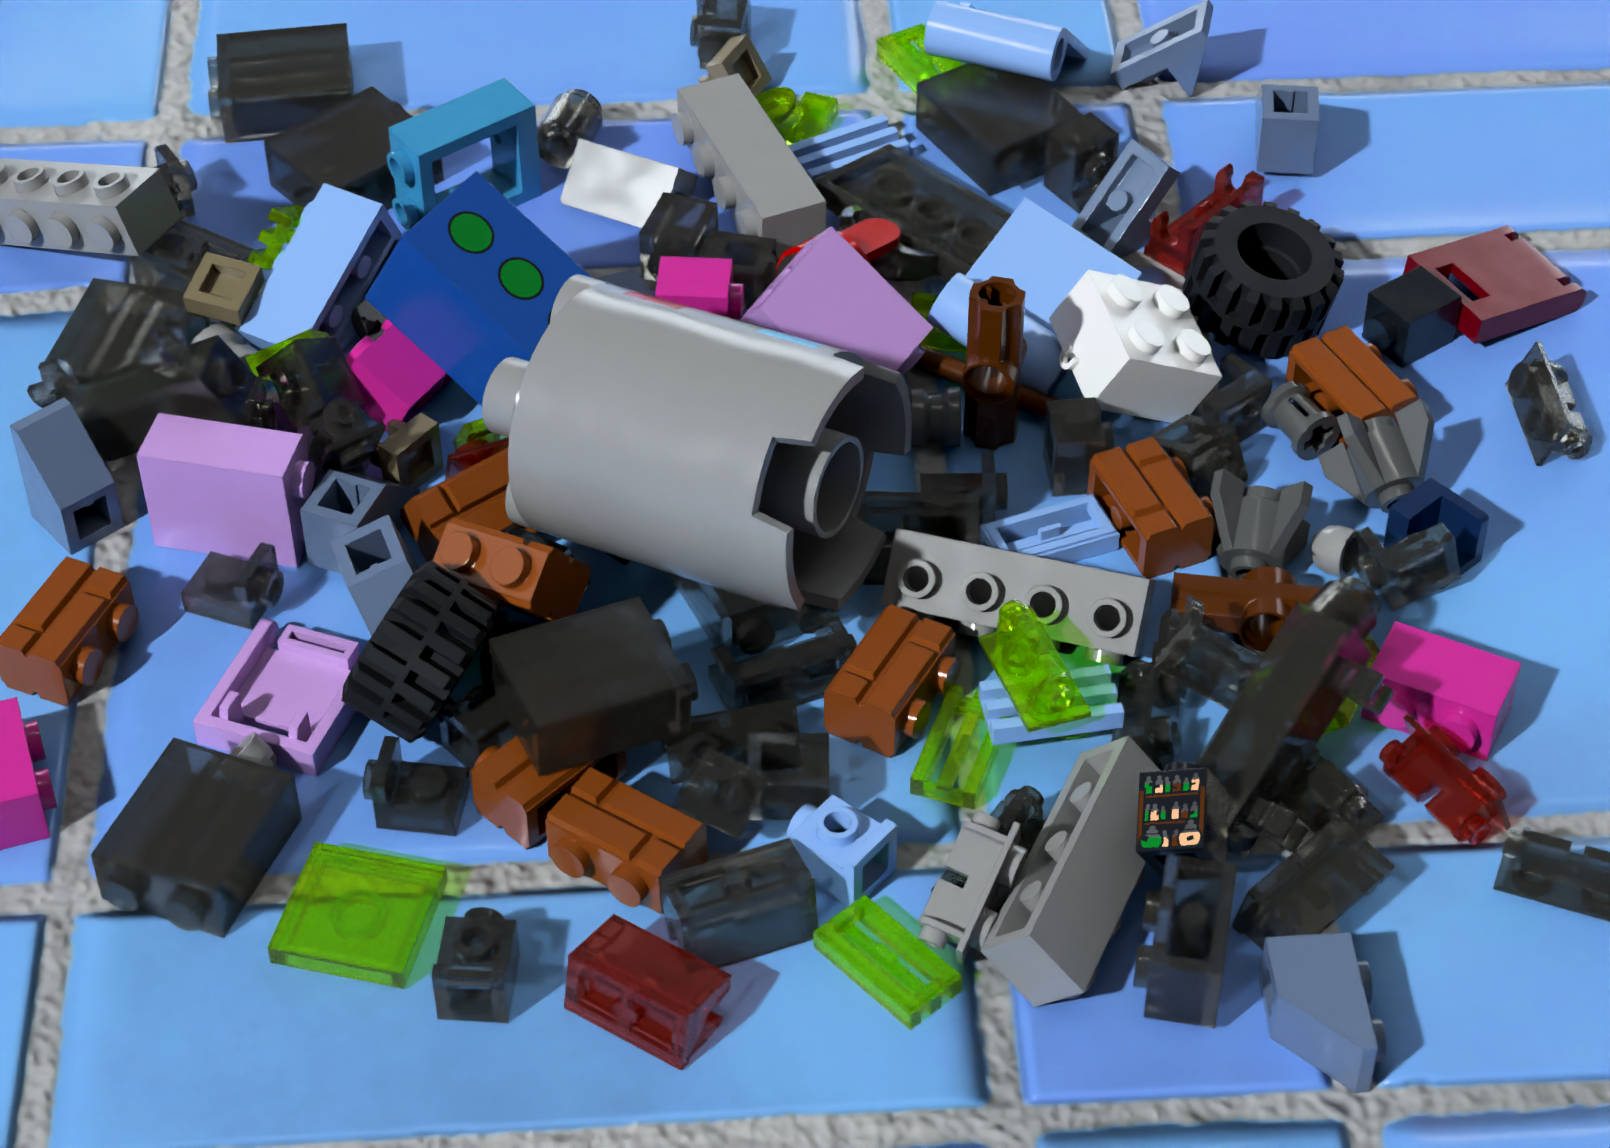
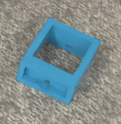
(491, 112)

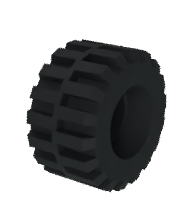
(1262, 278)
(420, 651)

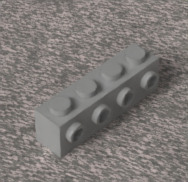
(748, 162)
(83, 206)
(974, 580)
(1074, 879)

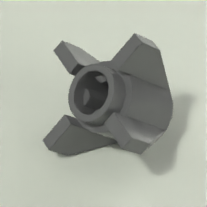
(1379, 457)
(1258, 523)

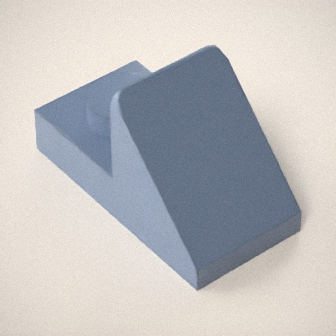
(1170, 44)
(1125, 200)

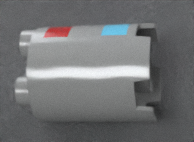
(698, 444)

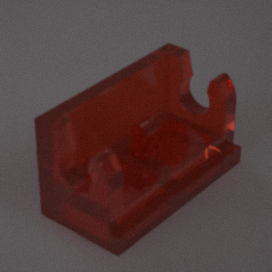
(1176, 243)
(645, 990)

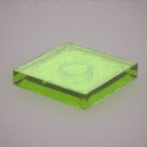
(358, 915)

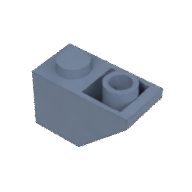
(1286, 128)
(65, 477)
(343, 504)
(374, 567)
(1319, 1005)

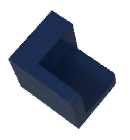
(1434, 504)

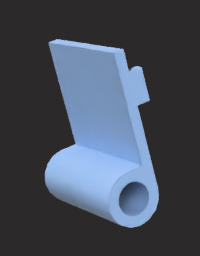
(999, 40)
(1044, 261)

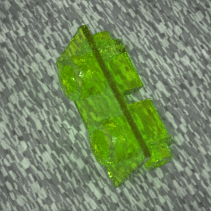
(1032, 670)

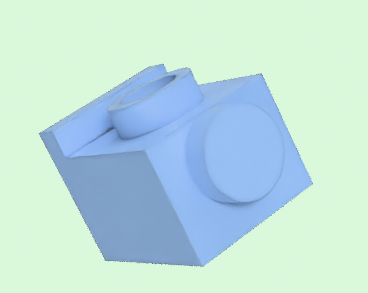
(844, 848)

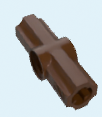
(993, 362)
(1245, 606)

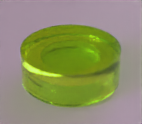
(781, 107)

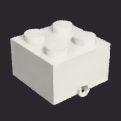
(1134, 347)

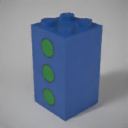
(472, 283)

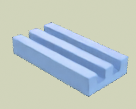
(841, 146)
(1053, 542)
(1094, 686)

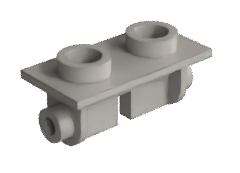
(964, 912)

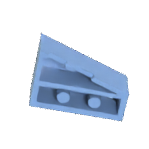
(323, 270)

